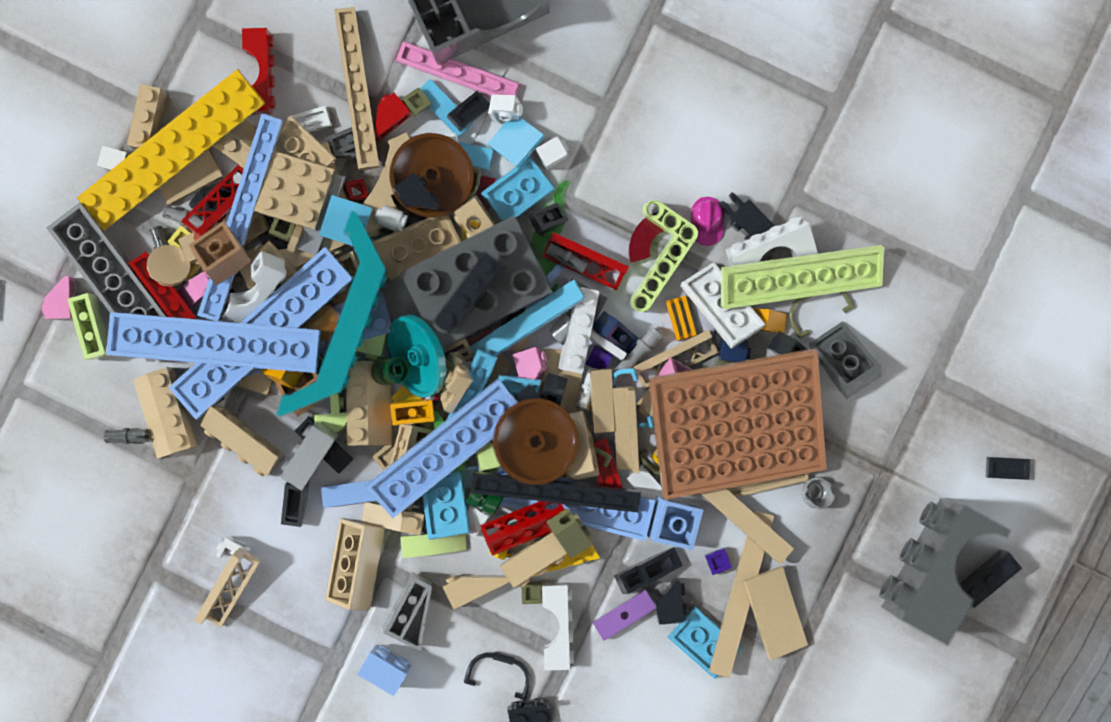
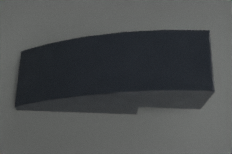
(294, 505)
(648, 571)

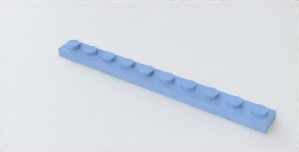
(243, 207)

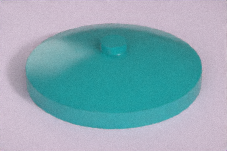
(422, 350)

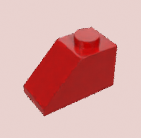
(390, 115)

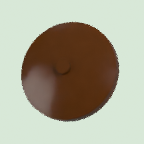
(442, 166)
(535, 441)

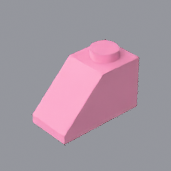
(194, 290)
(56, 303)
(531, 363)

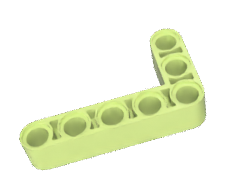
(665, 256)

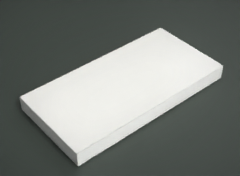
(731, 323)

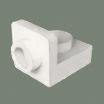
(232, 544)

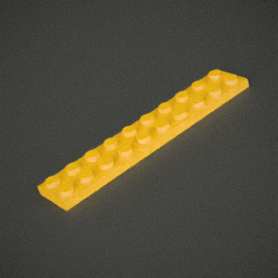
(171, 149)

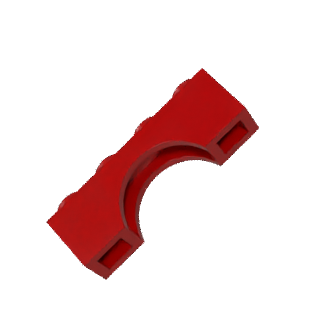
(258, 44)

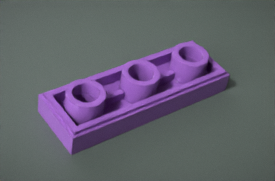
(613, 622)

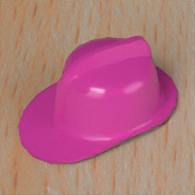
(708, 219)

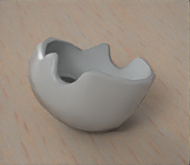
(818, 493)

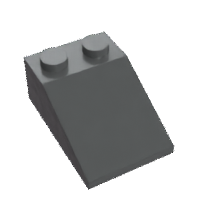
(846, 360)

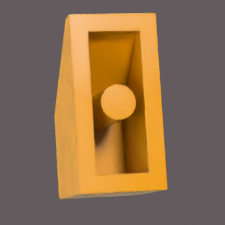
(412, 411)

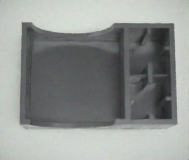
(461, 25)
(515, 287)
(927, 586)

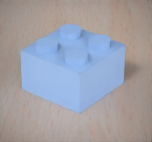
(675, 523)
(384, 669)

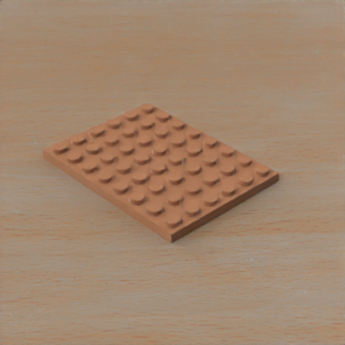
(738, 423)

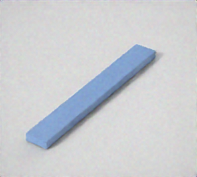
(358, 493)

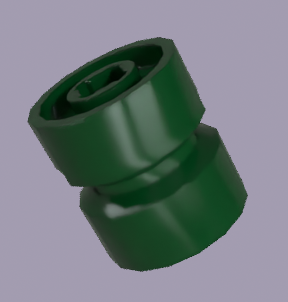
(390, 370)
(487, 502)

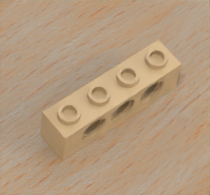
(472, 209)

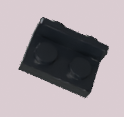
(534, 711)

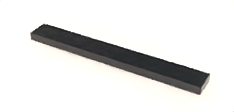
(556, 492)

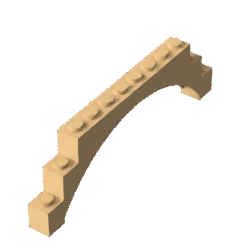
(380, 196)

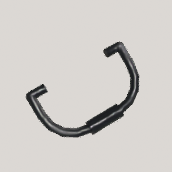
(505, 659)

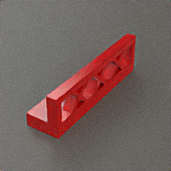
(222, 211)
(592, 256)
(164, 295)
(523, 531)

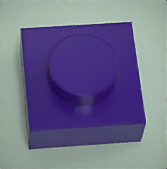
(598, 358)
(718, 561)

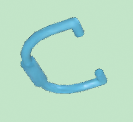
(650, 424)

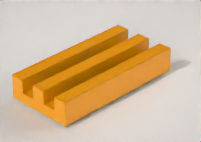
(680, 316)

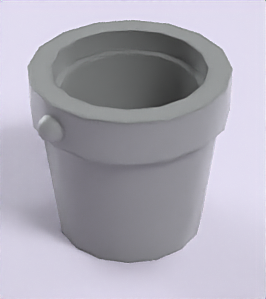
(561, 328)

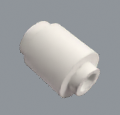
(391, 218)

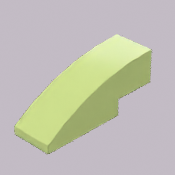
(420, 545)

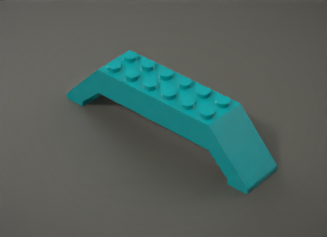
(350, 324)

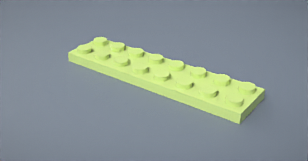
(801, 276)

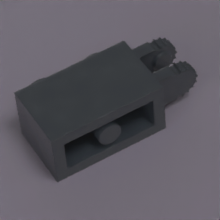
(747, 218)

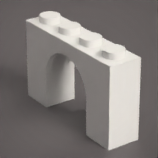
(793, 234)

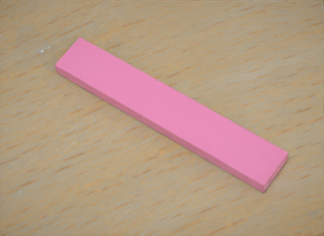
(456, 72)

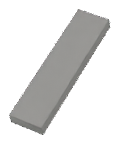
(310, 240)

